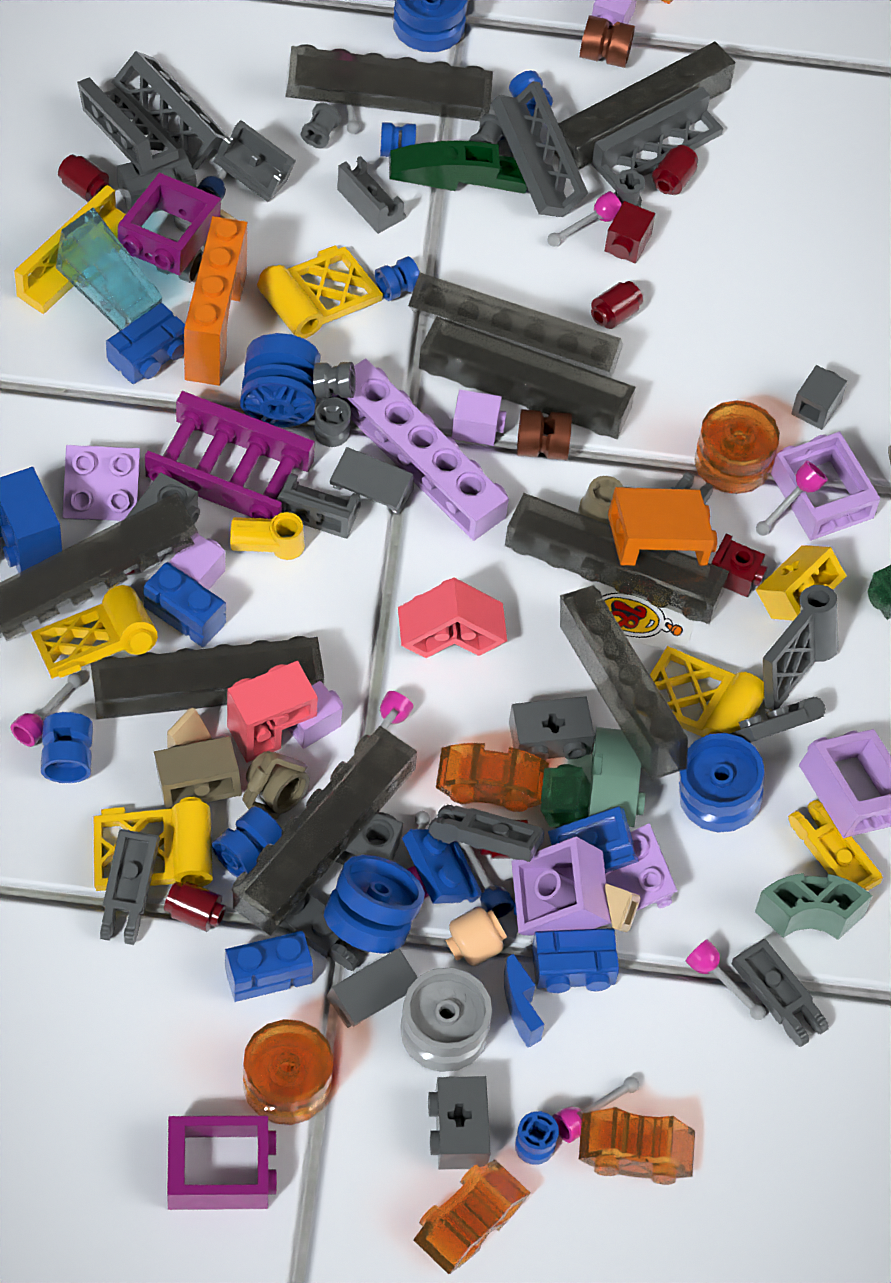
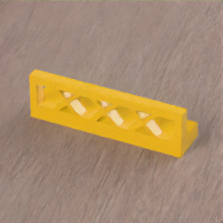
(45, 282)

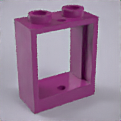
(179, 200)
(219, 1196)

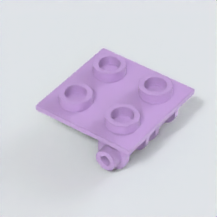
(100, 482)
(647, 877)

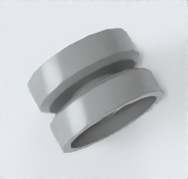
(446, 1019)

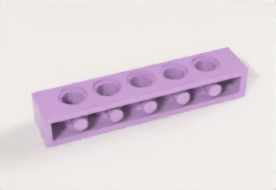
(400, 442)

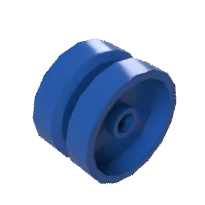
(429, 23)
(722, 782)
(374, 904)

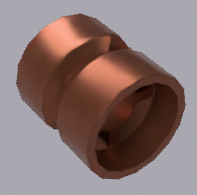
(607, 41)
(533, 442)

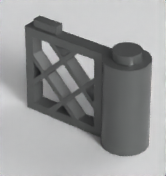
(807, 640)

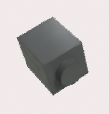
(819, 397)

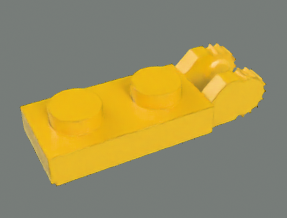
(835, 854)

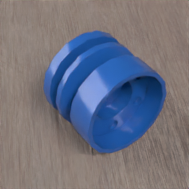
(279, 380)

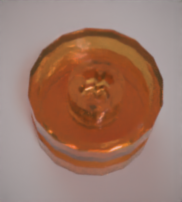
(736, 447)
(287, 1071)

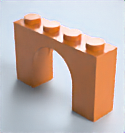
(217, 283)

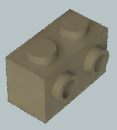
(199, 771)

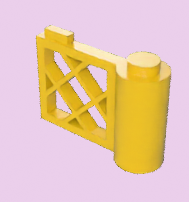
(299, 301)
(120, 622)
(732, 702)
(184, 837)

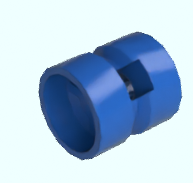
(66, 747)
(241, 848)

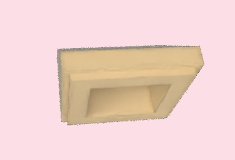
(188, 730)
(621, 906)

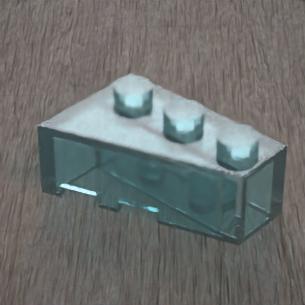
(104, 271)

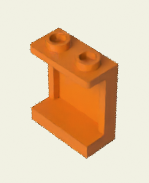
(660, 522)

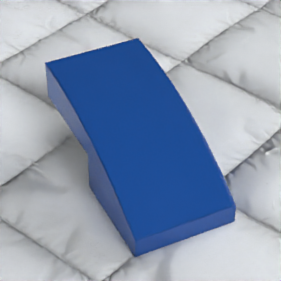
(519, 993)

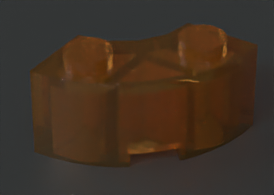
(485, 776)
(637, 1145)
(463, 1222)

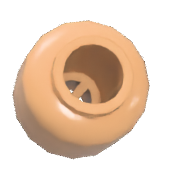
(476, 936)

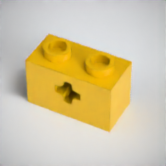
(801, 570)

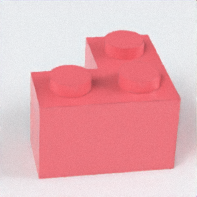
(452, 616)
(266, 706)

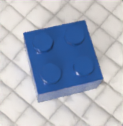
(27, 520)

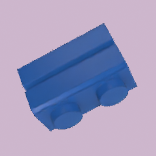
(146, 344)
(184, 604)
(575, 959)
(268, 966)

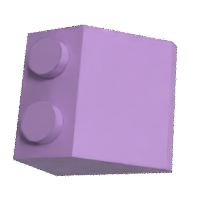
(561, 889)

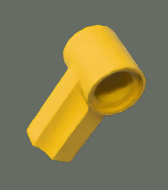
(267, 534)

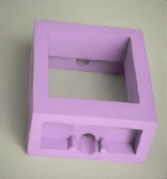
(835, 515)
(833, 791)

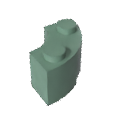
(615, 775)
(813, 903)

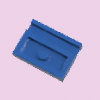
(605, 831)
(441, 868)

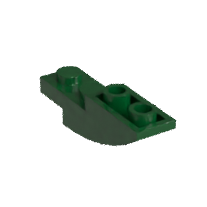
(450, 162)

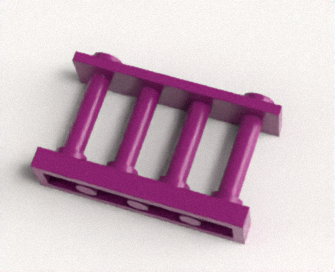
(239, 429)

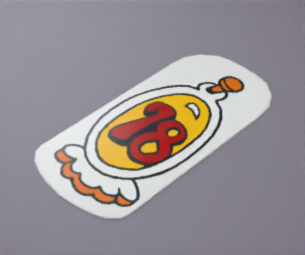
(645, 622)

